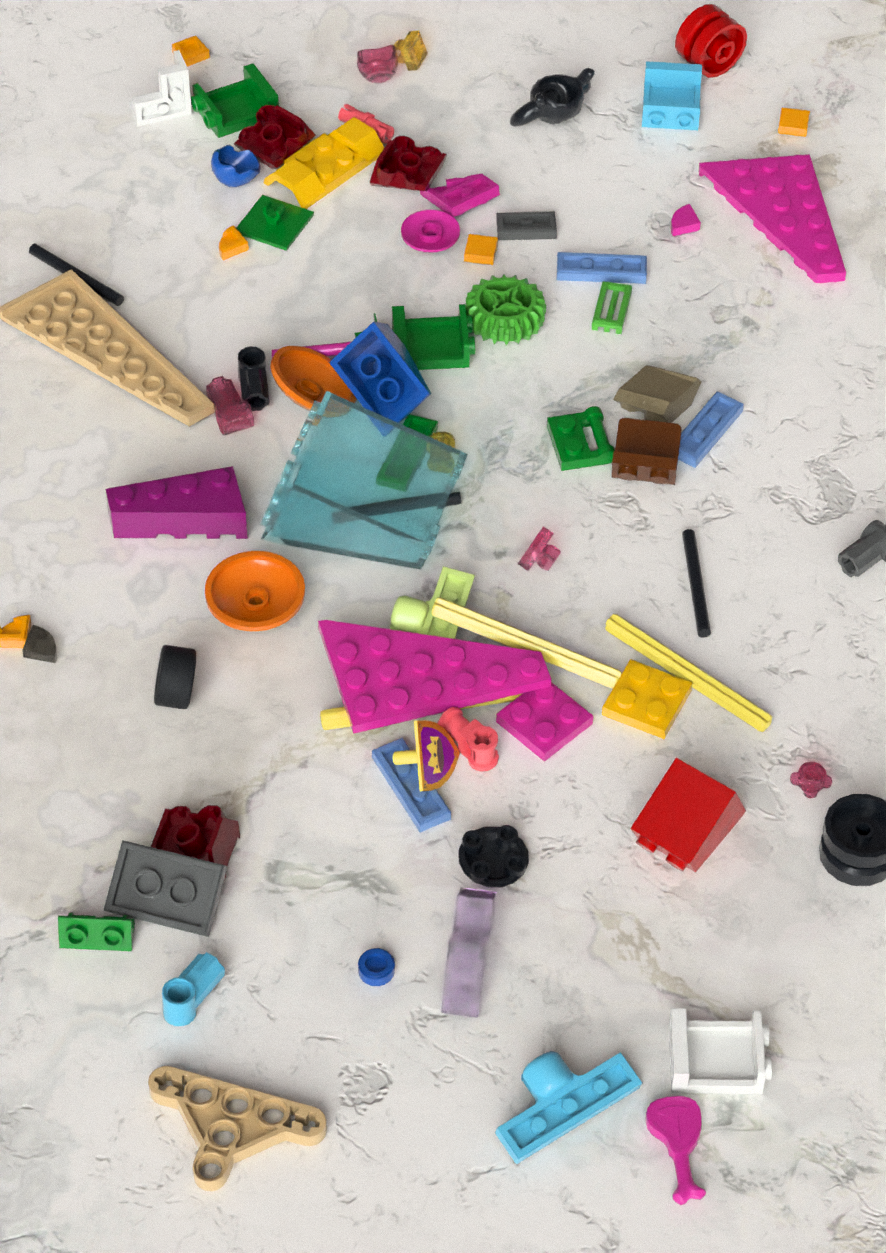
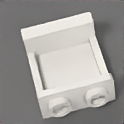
(718, 1055)

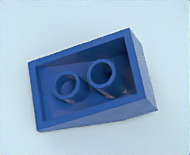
(381, 373)

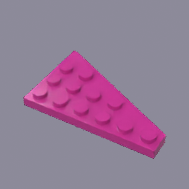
(409, 675)

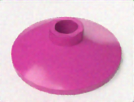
(430, 231)

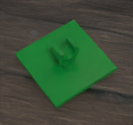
(274, 222)

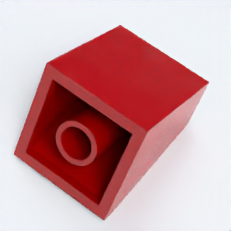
(687, 816)

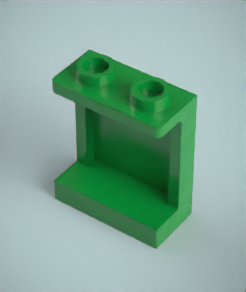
(234, 105)
(436, 340)

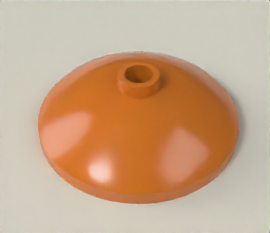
(306, 376)
(254, 591)

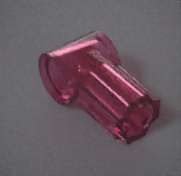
(230, 411)

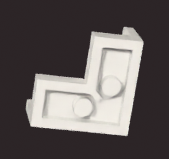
(171, 100)

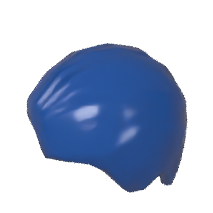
(234, 167)

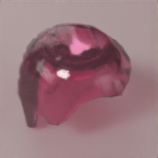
(378, 64)

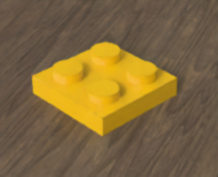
(647, 699)

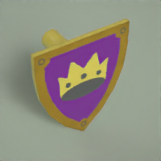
(434, 755)

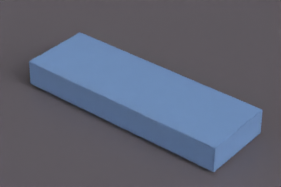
(601, 267)
(708, 428)
(424, 807)

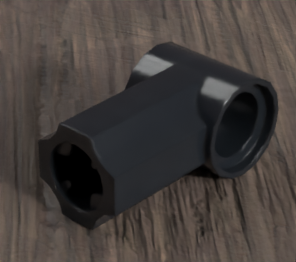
(253, 377)

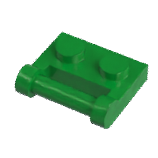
(570, 441)

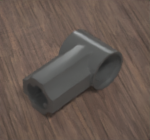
(865, 551)

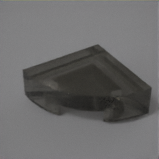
(40, 645)

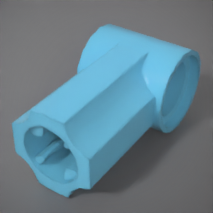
(186, 992)

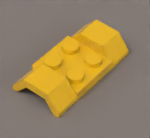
(328, 161)

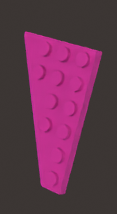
(785, 206)

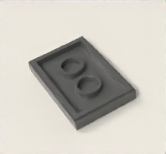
(165, 888)

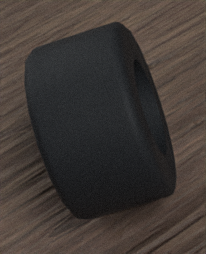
(175, 677)

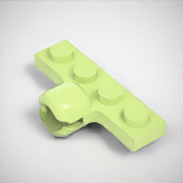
(416, 615)

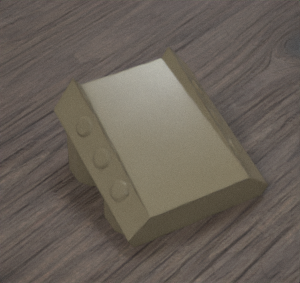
(658, 393)

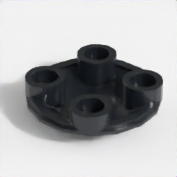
(493, 856)

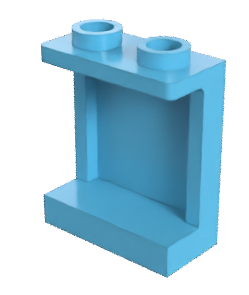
(672, 96)

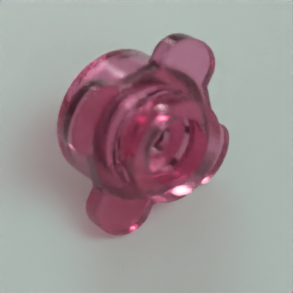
(814, 772)

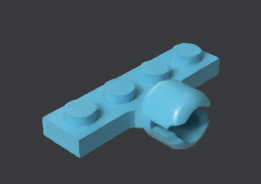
(563, 1101)

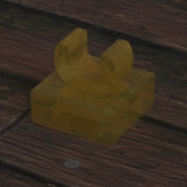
(412, 50)

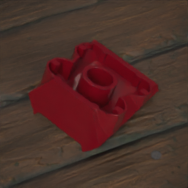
(274, 136)
(406, 165)
(199, 835)

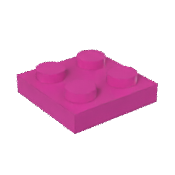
(544, 720)

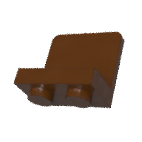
(646, 451)

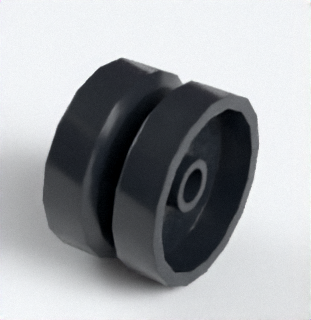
(855, 840)

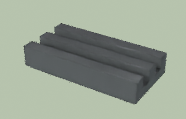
(526, 225)

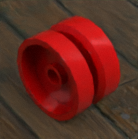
(711, 40)

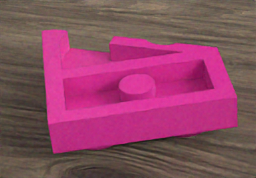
(462, 193)

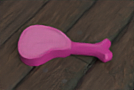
(678, 1126)

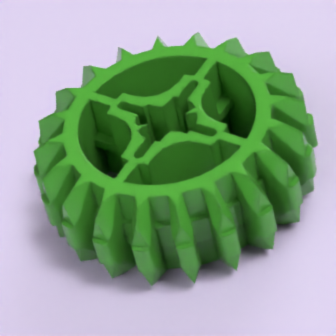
(505, 309)

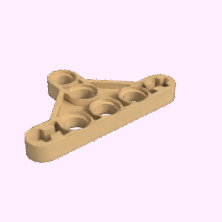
(248, 1127)

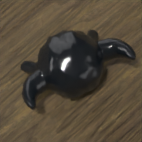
(554, 99)

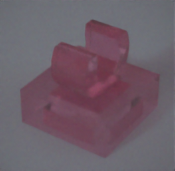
(540, 551)

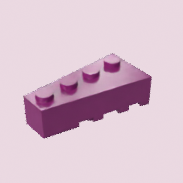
(179, 506)

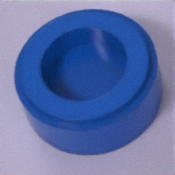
(376, 967)

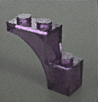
(468, 952)

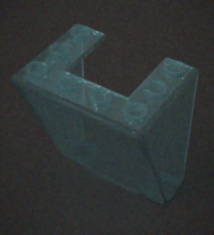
(362, 487)

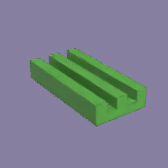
(609, 322)

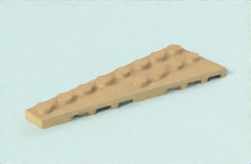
(89, 331)

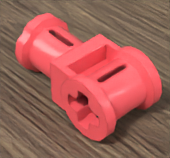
(473, 739)

